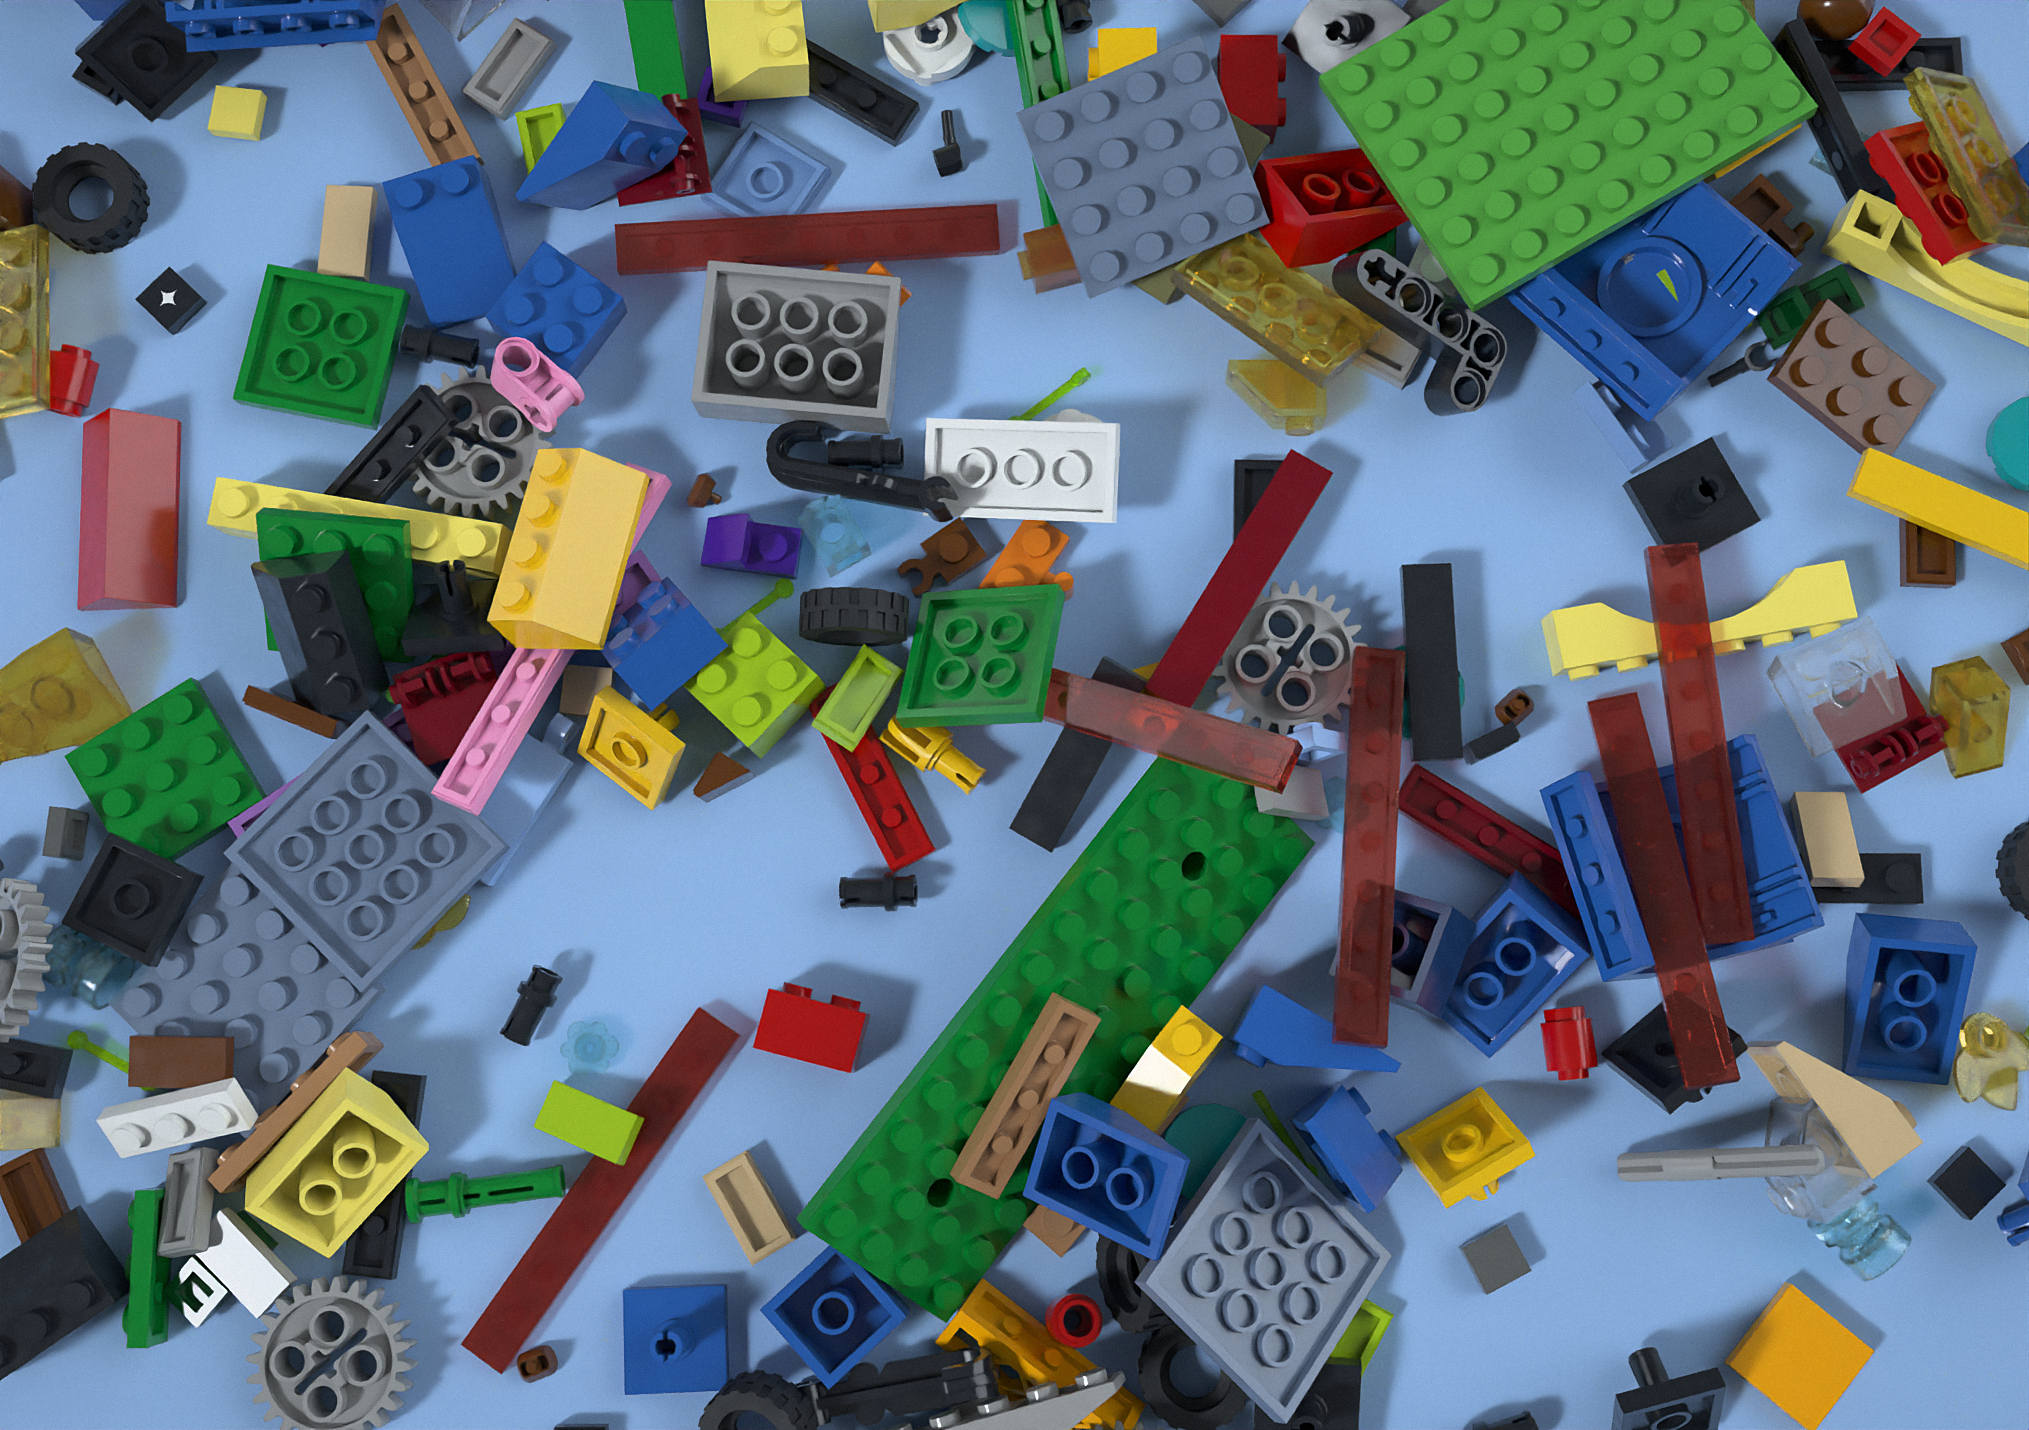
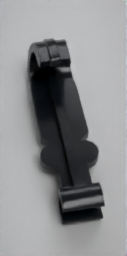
(851, 482)
(906, 1386)

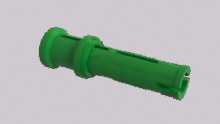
(460, 1194)

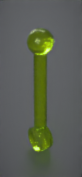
(1076, 380)
(783, 589)
(78, 1039)
(1280, 1130)

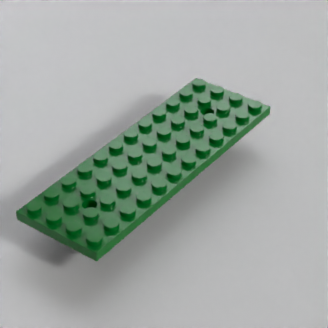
(1121, 934)

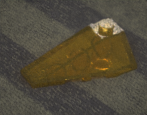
(57, 697)

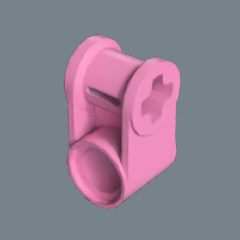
(538, 392)

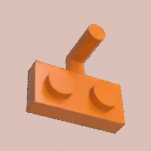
(1030, 558)

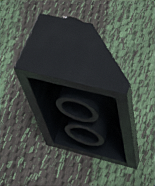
(322, 631)
(55, 1287)

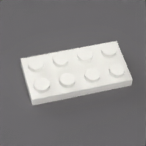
(1026, 468)

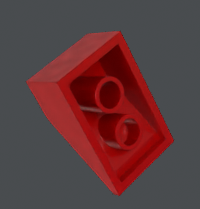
(1323, 205)

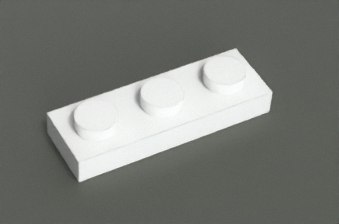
(177, 1118)

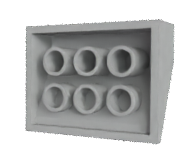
(798, 347)

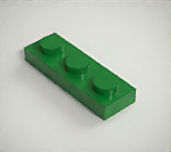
(147, 1313)

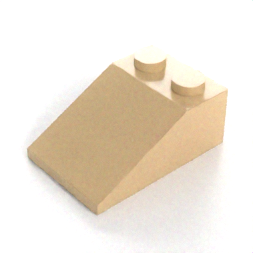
(1867, 1120)

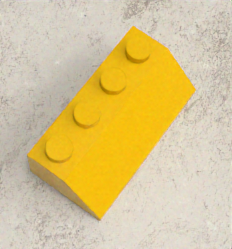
(568, 551)

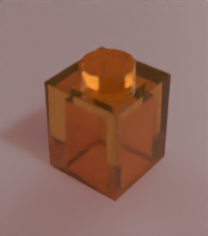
(1047, 260)

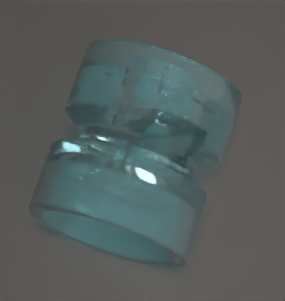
(86, 967)
(1866, 1240)

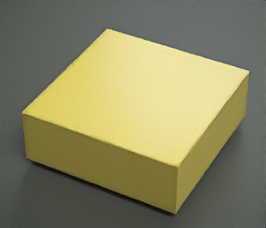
(237, 113)

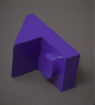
(752, 547)

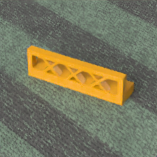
(1030, 1350)

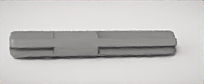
(1721, 1163)

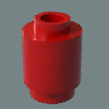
(71, 380)
(1568, 1042)
(1089, 1322)

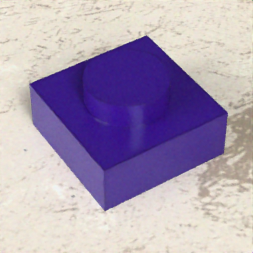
(727, 112)

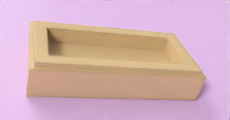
(348, 232)
(1826, 839)
(750, 1207)

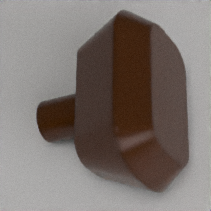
(702, 492)
(1514, 707)
(537, 1363)

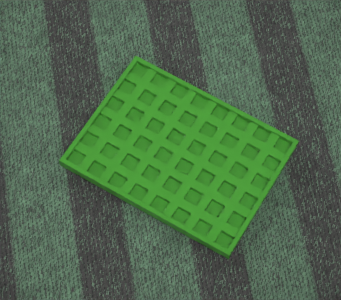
(1557, 121)

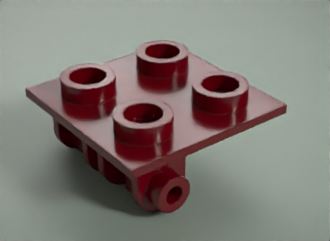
(687, 172)
(443, 701)
(1896, 747)

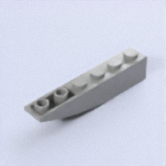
(1043, 1409)

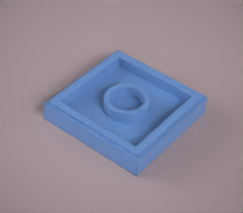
(765, 177)

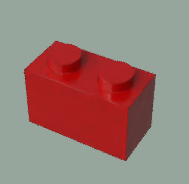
(1250, 78)
(812, 1029)

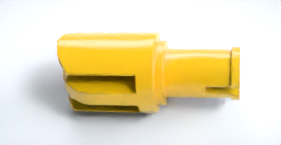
(933, 749)

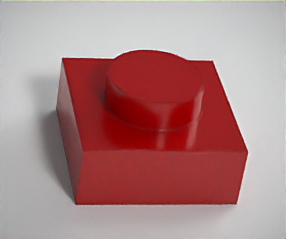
(1884, 41)

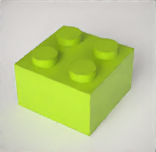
(756, 685)

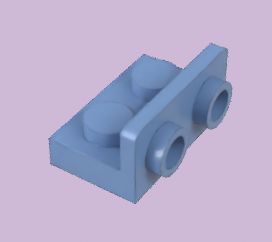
(1623, 428)

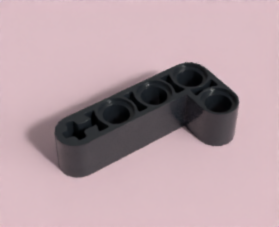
(1373, 285)

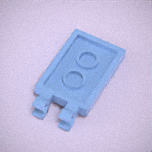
(527, 788)

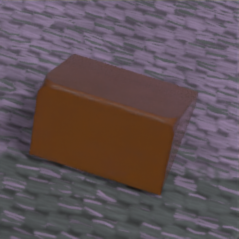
(721, 777)

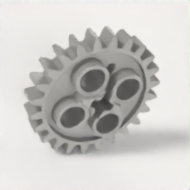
(460, 481)
(1323, 685)
(21, 953)
(305, 1326)

